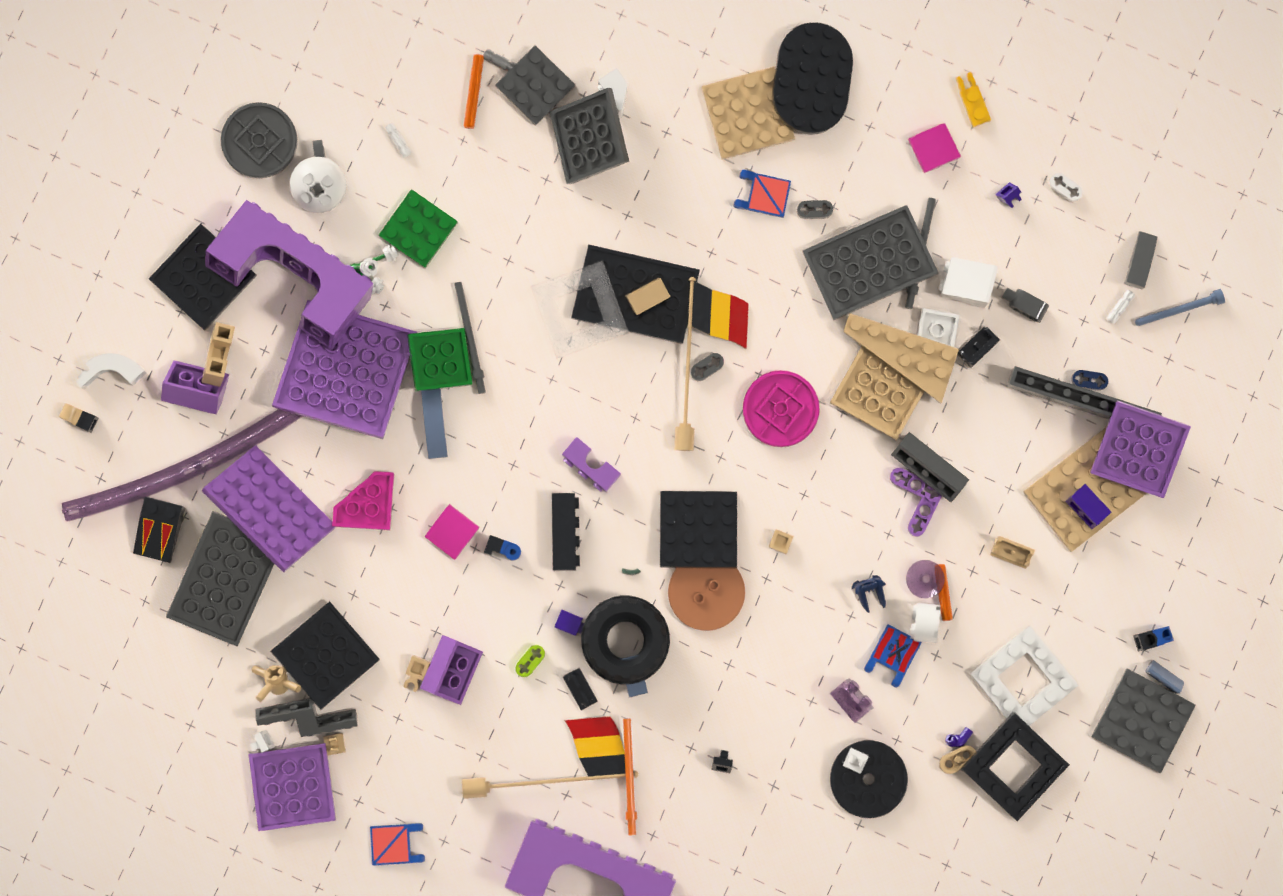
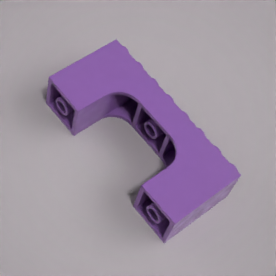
(259, 236)
(549, 848)

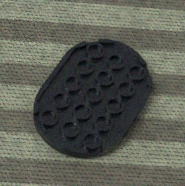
(812, 78)

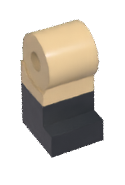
(79, 417)

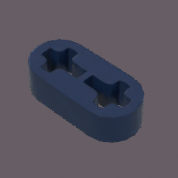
(1088, 384)

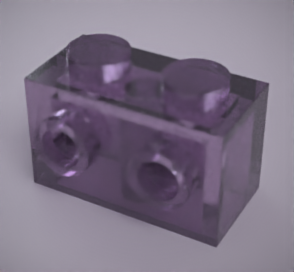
(852, 700)

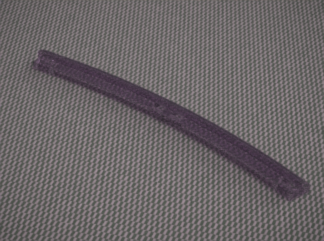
(175, 474)

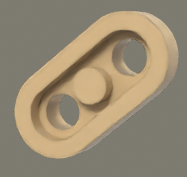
(957, 759)

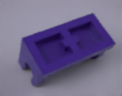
(1088, 506)

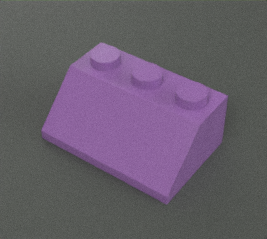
(184, 388)
(451, 669)

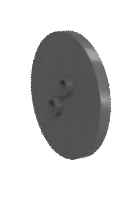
(259, 140)

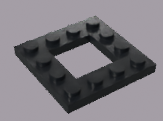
(1050, 769)

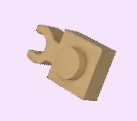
(417, 670)

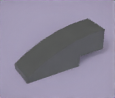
(1141, 260)

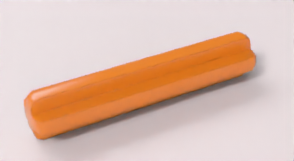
(944, 599)

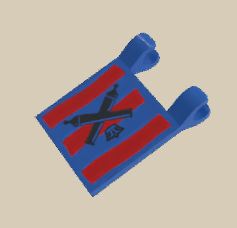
(895, 652)

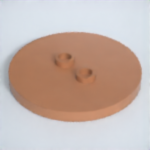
(706, 596)

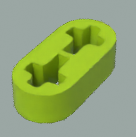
(526, 657)

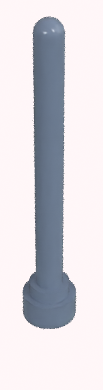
(1216, 297)

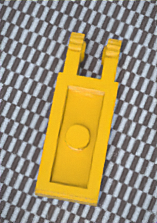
(973, 101)

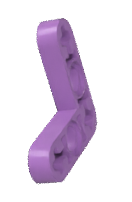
(925, 499)

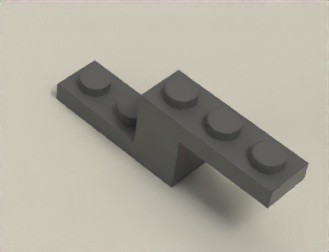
(306, 717)

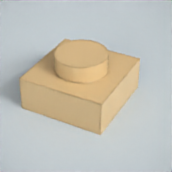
(781, 541)

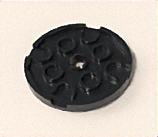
(885, 791)

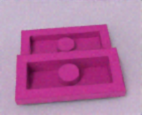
(934, 148)
(452, 531)

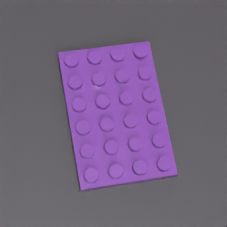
(269, 508)

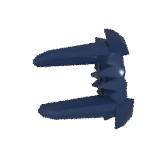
(869, 585)

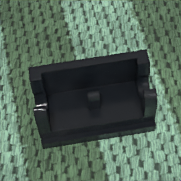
(978, 346)

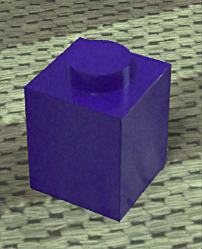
(569, 623)

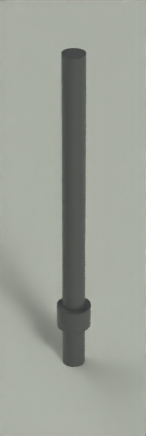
(913, 290)
(477, 373)

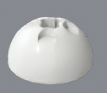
(318, 174)

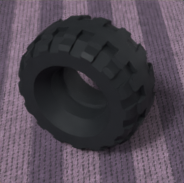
(618, 610)

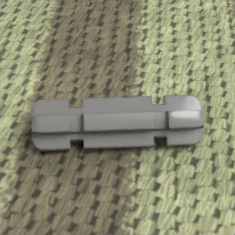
(498, 60)

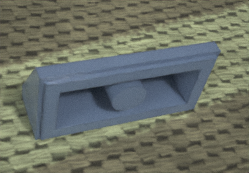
(1165, 677)

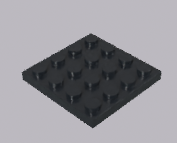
(192, 284)
(698, 529)
(325, 655)

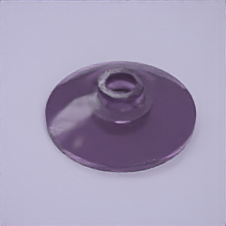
(915, 579)

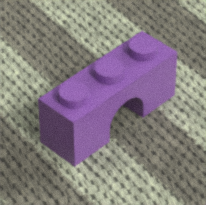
(602, 477)

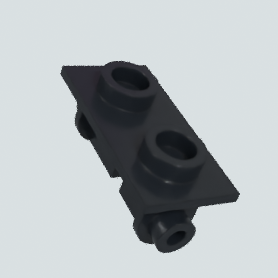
(580, 689)

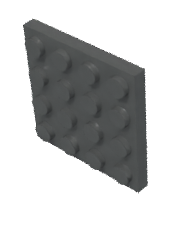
(589, 136)
(1143, 720)

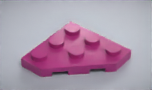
(368, 504)

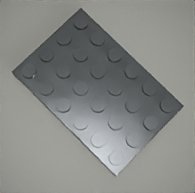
(870, 262)
(221, 582)

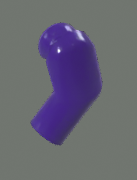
(958, 740)

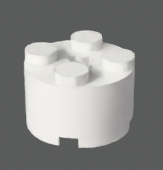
(926, 622)

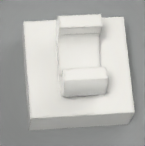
(262, 741)
(855, 760)

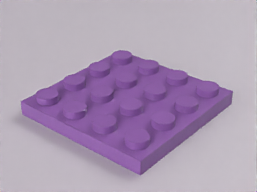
(1140, 449)
(292, 787)

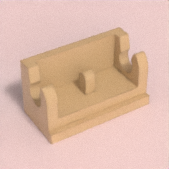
(647, 296)
(1012, 552)

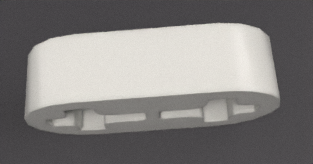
(1068, 184)

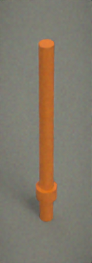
(631, 814)

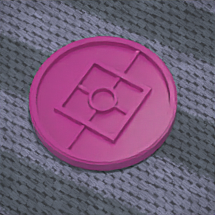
(781, 408)

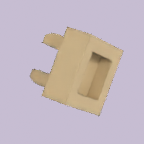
(335, 744)

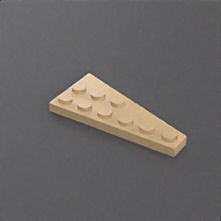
(914, 357)

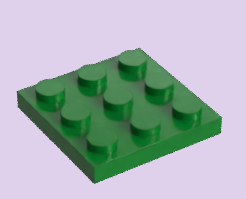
(418, 228)
(439, 359)

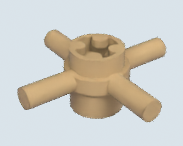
(276, 681)

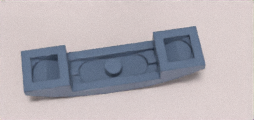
(434, 424)

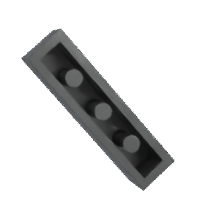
(930, 467)

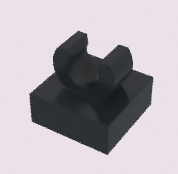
(722, 763)

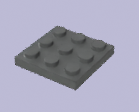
(535, 85)

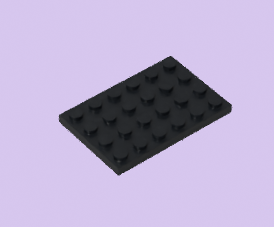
(630, 272)

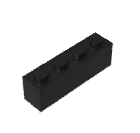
(564, 532)

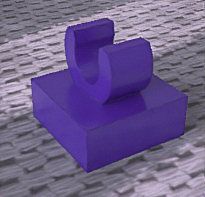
(1009, 193)

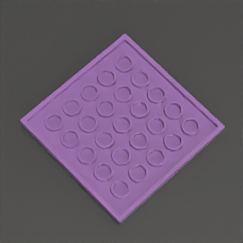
(352, 382)

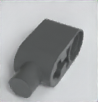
(1026, 304)

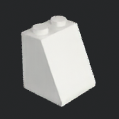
(968, 281)

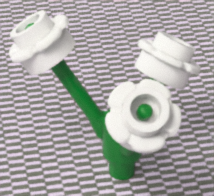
(369, 267)

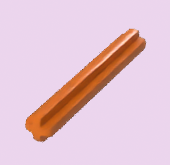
(473, 93)

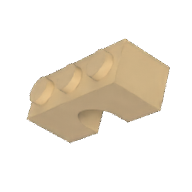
(217, 354)

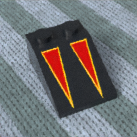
(158, 529)

